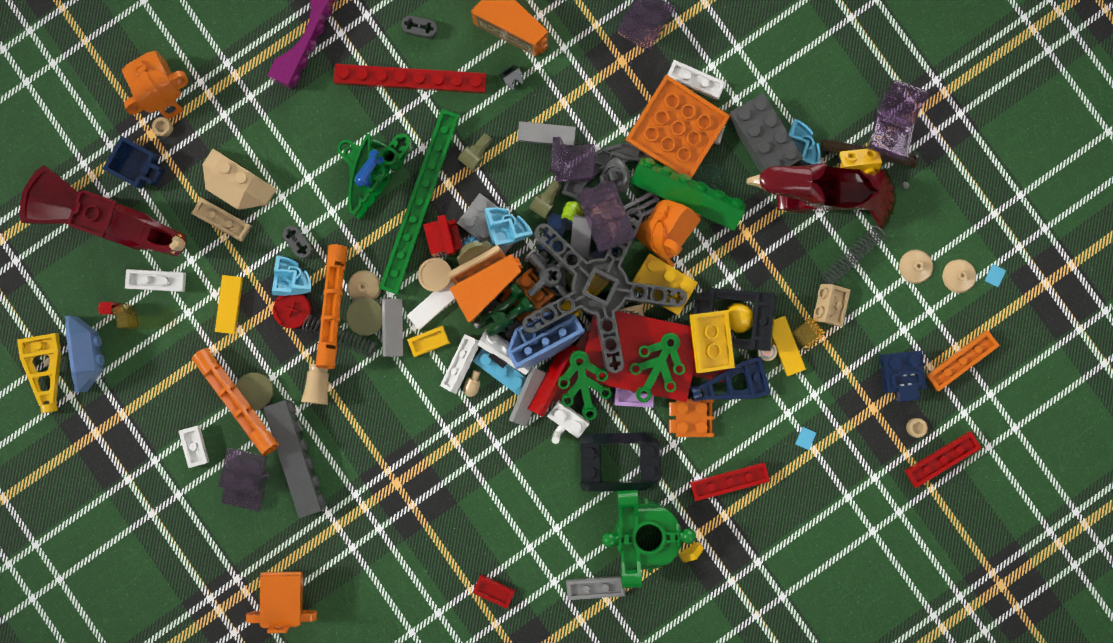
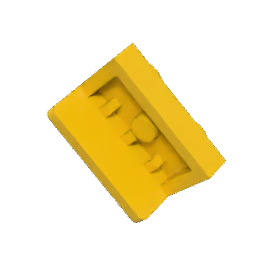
(863, 159)

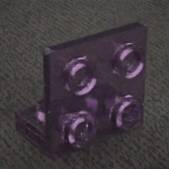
(572, 162)

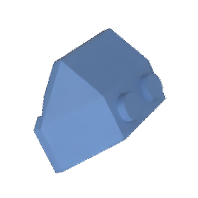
(534, 348)
(84, 353)

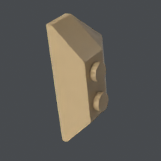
(235, 183)

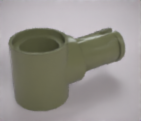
(473, 155)
(543, 203)

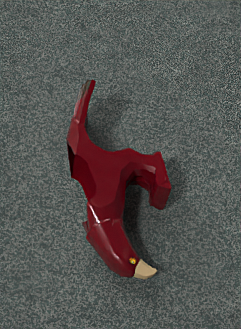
(829, 188)
(53, 201)

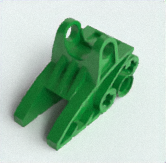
(361, 197)

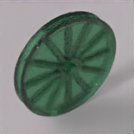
(709, 175)

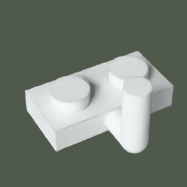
(567, 420)

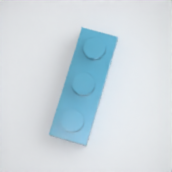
(508, 376)

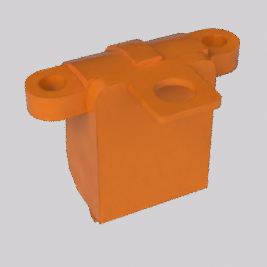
(153, 85)
(667, 229)
(281, 602)

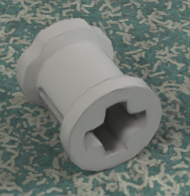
(527, 258)

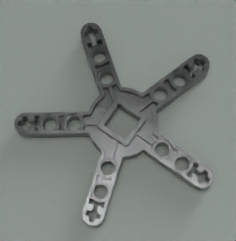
(609, 270)

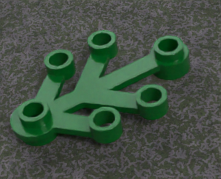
(659, 364)
(584, 383)

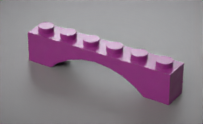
(288, 67)

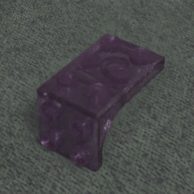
(896, 119)
(606, 215)

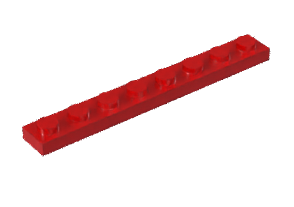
(410, 78)

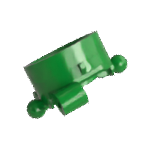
(634, 515)

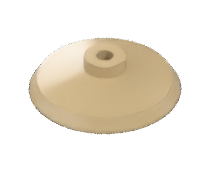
(916, 266)
(434, 274)
(959, 276)
(363, 285)

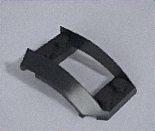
(763, 314)
(591, 461)

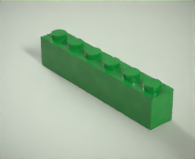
(682, 189)

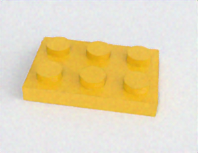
(658, 273)
(712, 341)

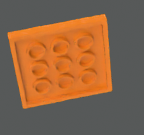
(677, 127)

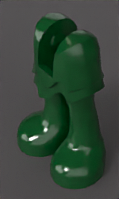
(505, 320)

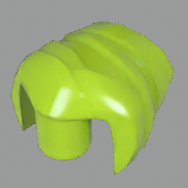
(570, 209)

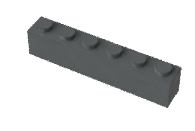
(294, 458)

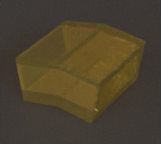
(125, 316)
(808, 333)

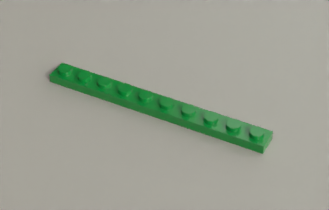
(419, 201)

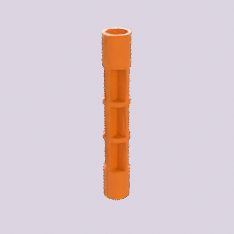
(331, 307)
(235, 401)

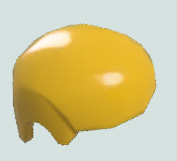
(740, 317)

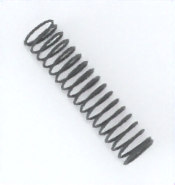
(852, 253)
(342, 334)

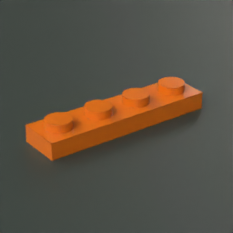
(962, 360)

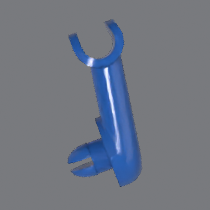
(364, 173)

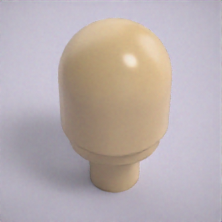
(472, 384)

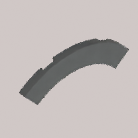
(623, 151)

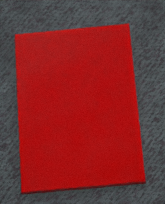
(633, 333)

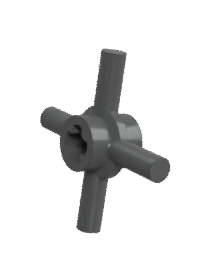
(543, 276)

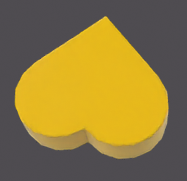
(691, 553)

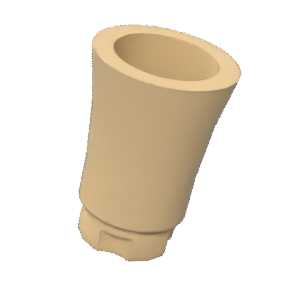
(316, 386)

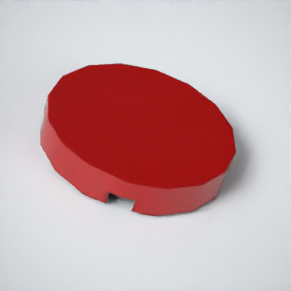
(291, 310)

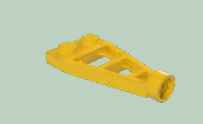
(39, 346)

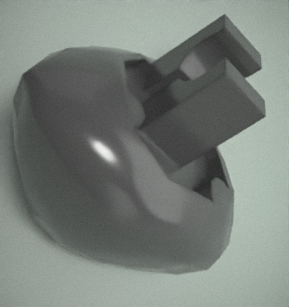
(618, 172)

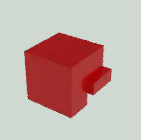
(443, 237)

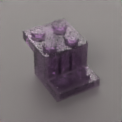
(645, 22)
(243, 479)

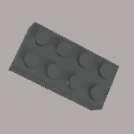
(764, 134)

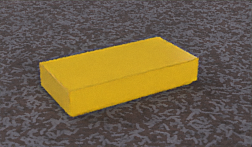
(428, 341)

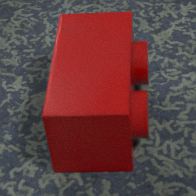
(104, 308)

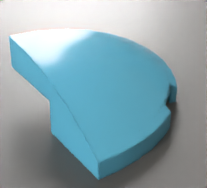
(802, 137)
(504, 227)
(289, 278)

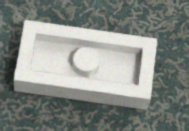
(194, 446)

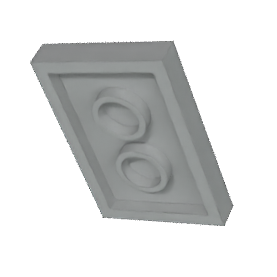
(475, 221)

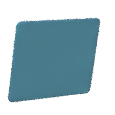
(995, 275)
(805, 438)

